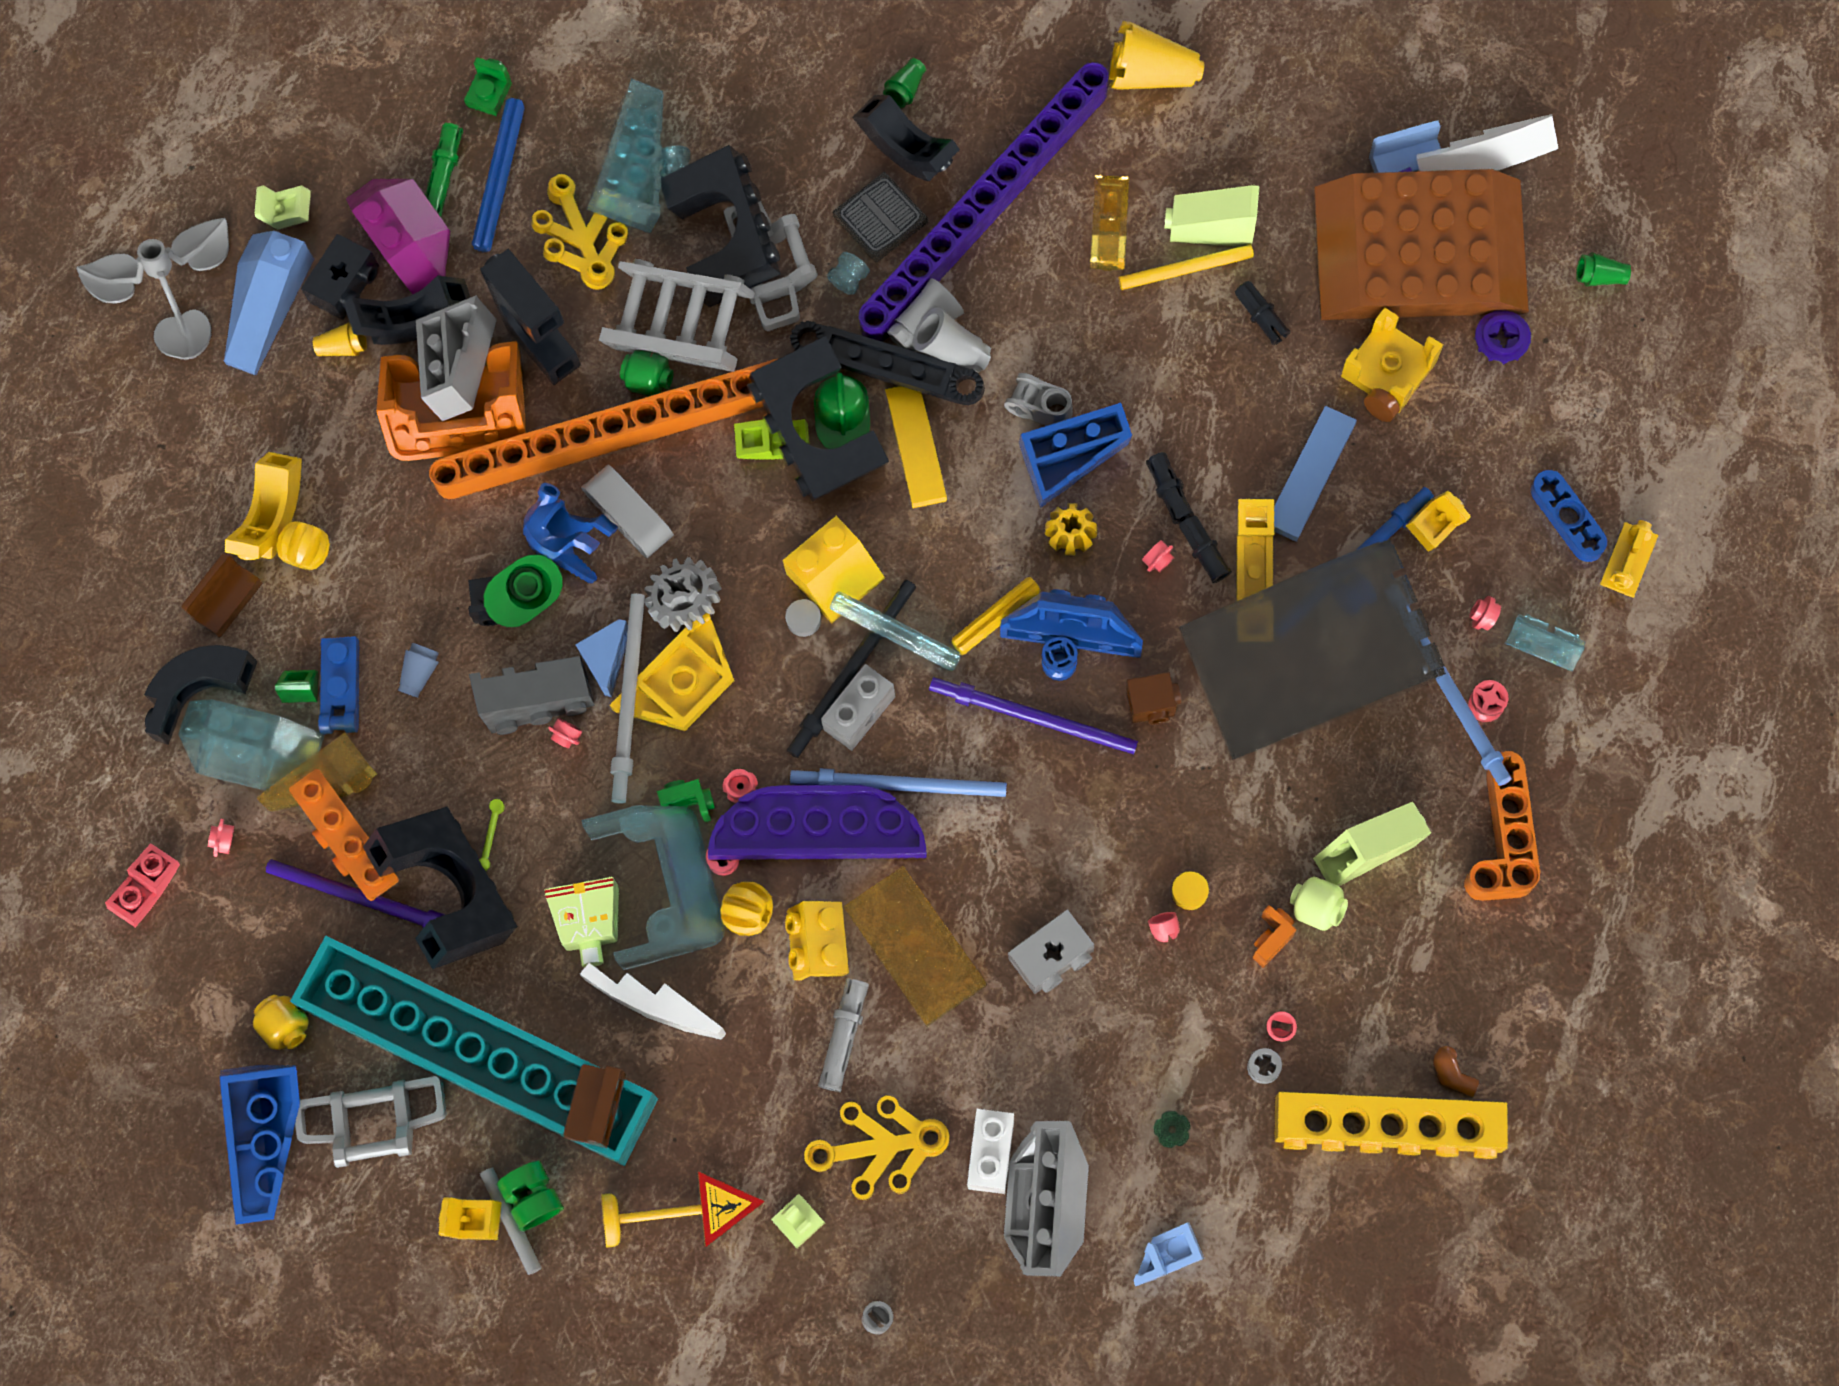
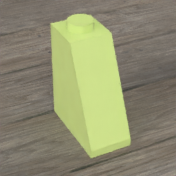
(1214, 217)
(1372, 844)

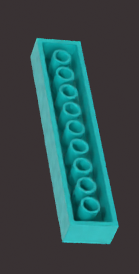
(459, 1043)

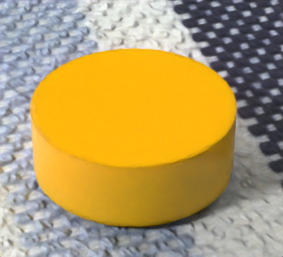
(1190, 890)

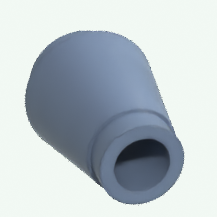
(417, 668)

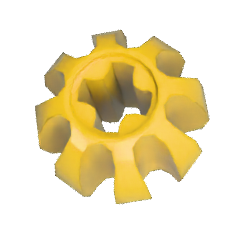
(1062, 521)
(302, 545)
(746, 908)

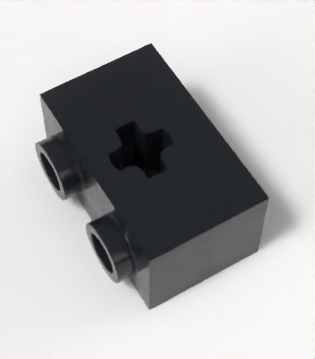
(340, 275)

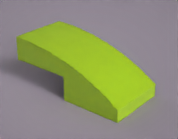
(756, 442)

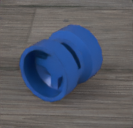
(1057, 665)

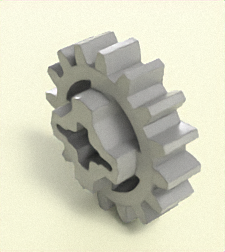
(682, 594)

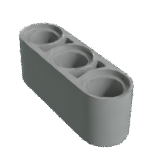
(627, 511)

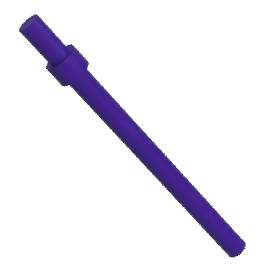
(966, 694)
(350, 893)

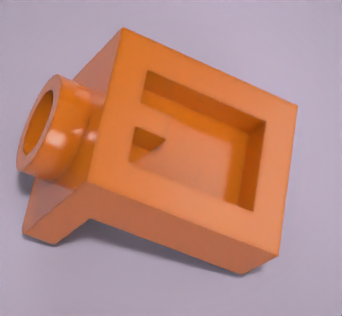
(1272, 942)

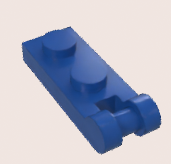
(339, 684)

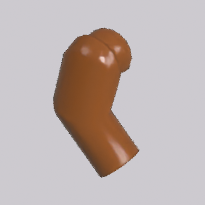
(1450, 1074)

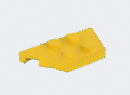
(682, 679)

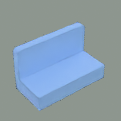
(1400, 149)

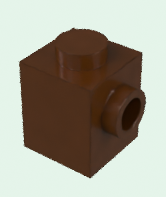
(1152, 698)

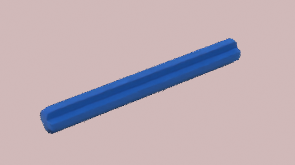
(498, 175)

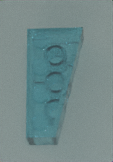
(630, 169)

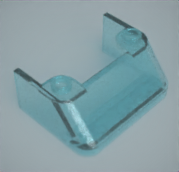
(695, 911)

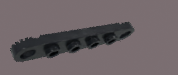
(895, 364)

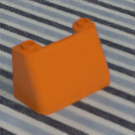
(418, 433)

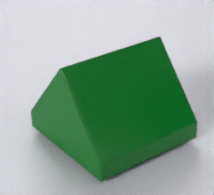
(297, 686)

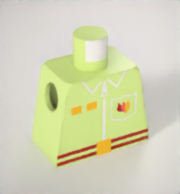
(586, 916)

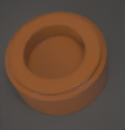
(1382, 404)

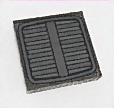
(880, 217)

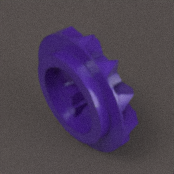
(1512, 326)

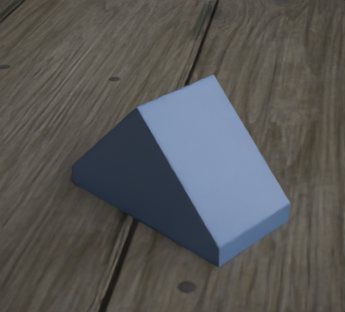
(604, 654)

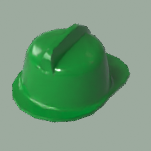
(841, 411)
(522, 590)

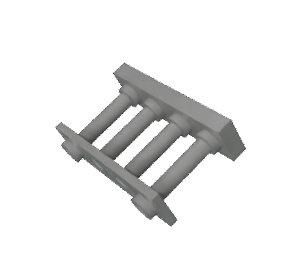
(684, 347)

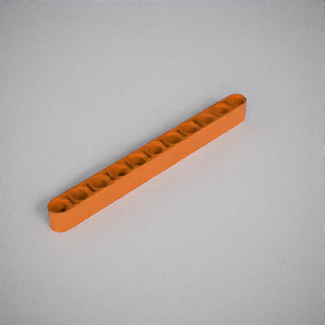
(599, 440)

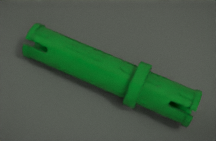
(444, 160)

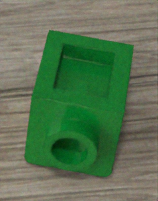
(488, 86)

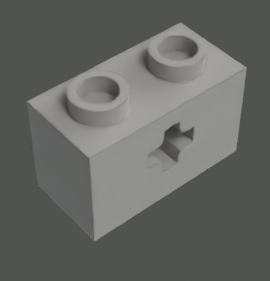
(858, 707)
(1031, 954)

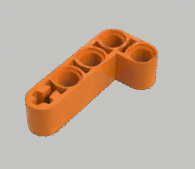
(1504, 825)

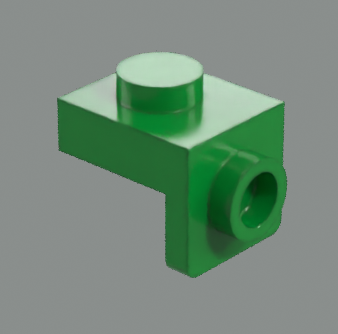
(687, 794)

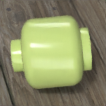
(1319, 903)

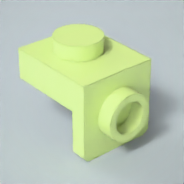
(282, 207)

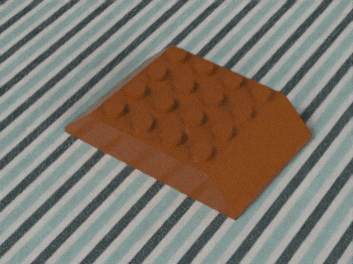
(1420, 244)

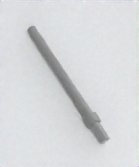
(622, 764)

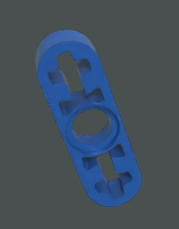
(1591, 531)

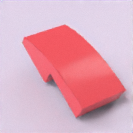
(144, 885)

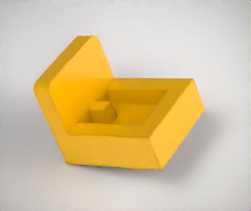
(1438, 520)
(470, 1219)

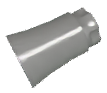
(931, 296)
(949, 341)

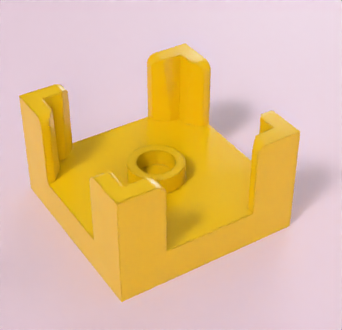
(1391, 360)

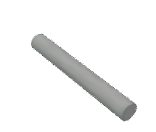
(518, 1237)

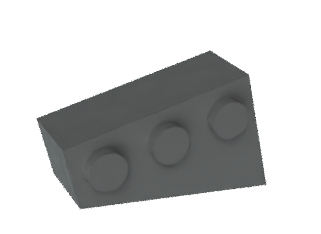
(532, 695)

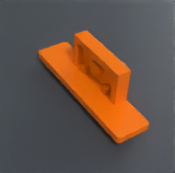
(340, 832)

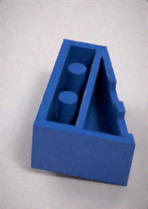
(1072, 449)

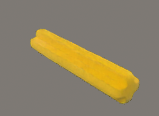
(992, 617)

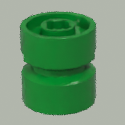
(533, 1208)

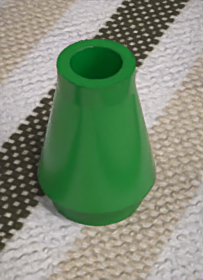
(905, 82)
(1600, 270)

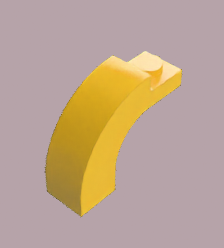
(271, 507)

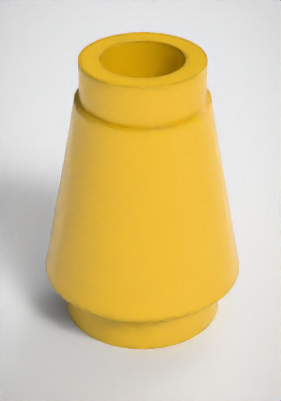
(339, 342)

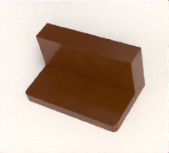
(221, 595)
(594, 1105)

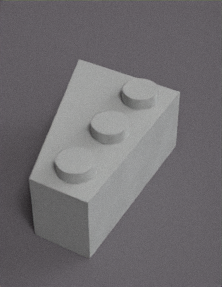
(453, 355)

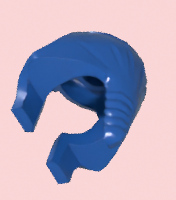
(555, 531)

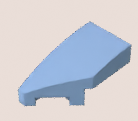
(1169, 1253)

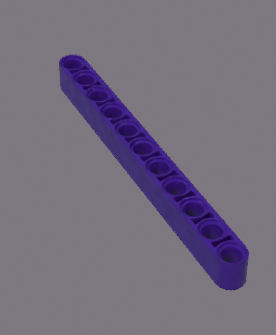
(990, 187)

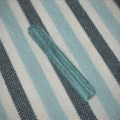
(895, 631)

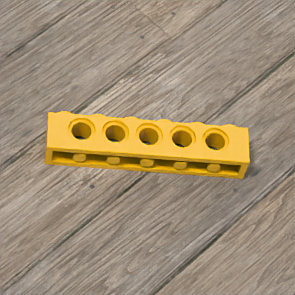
(1486, 1117)

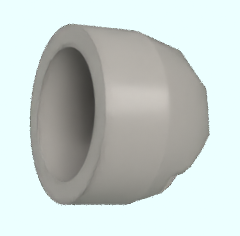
(882, 1313)

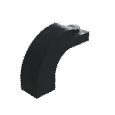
(902, 140)
(396, 319)
(190, 674)

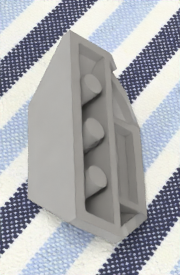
(1046, 1199)

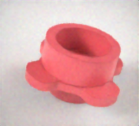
(221, 838)

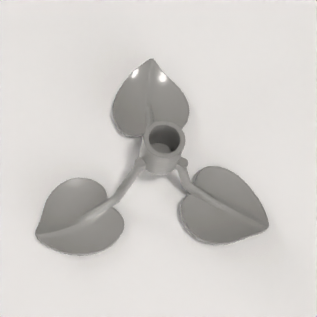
(114, 278)

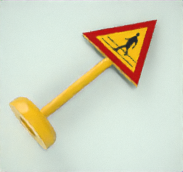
(720, 1210)

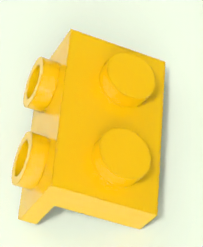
(816, 939)

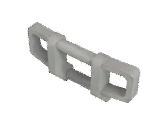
(783, 228)
(402, 1144)

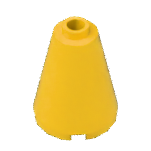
(1151, 61)

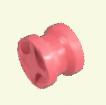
(1492, 694)

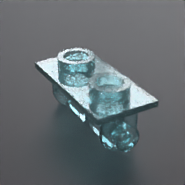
(1557, 648)

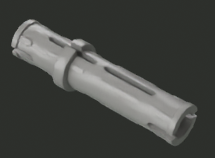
(845, 1027)

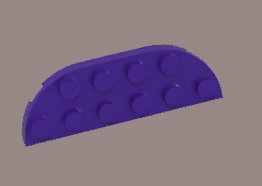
(817, 825)

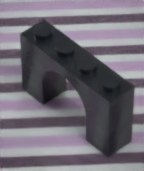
(719, 179)
(529, 315)
(818, 469)
(439, 843)

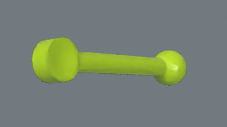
(496, 807)

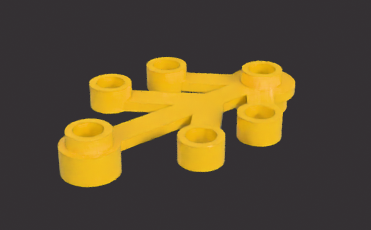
(578, 236)
(883, 1146)

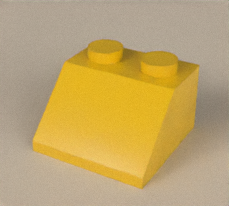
(832, 563)

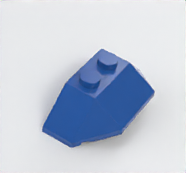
(1086, 621)

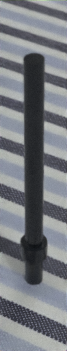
(812, 724)

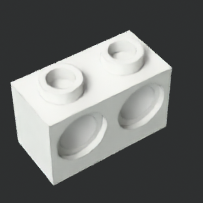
(990, 1151)

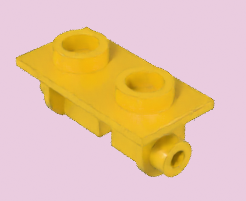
(1629, 558)

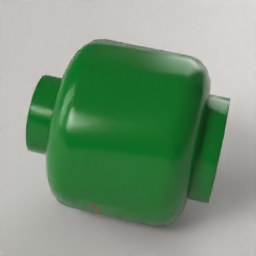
(646, 373)

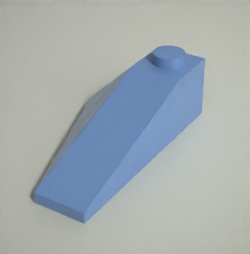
(263, 293)

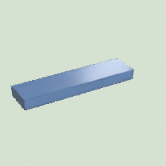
(1311, 472)

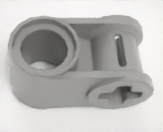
(1035, 397)

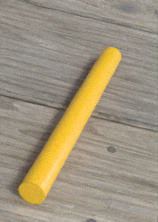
(1186, 267)

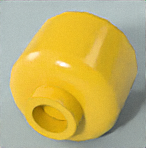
(280, 1022)

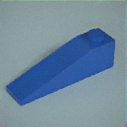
(259, 1127)

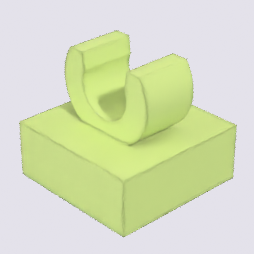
(798, 1221)

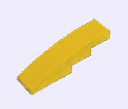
(916, 446)

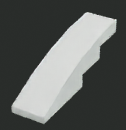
(1495, 149)
(664, 1007)

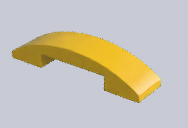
(1254, 546)

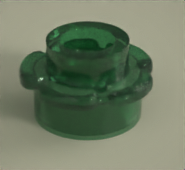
(1169, 1119)

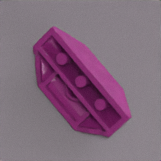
(403, 229)

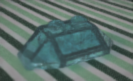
(244, 743)

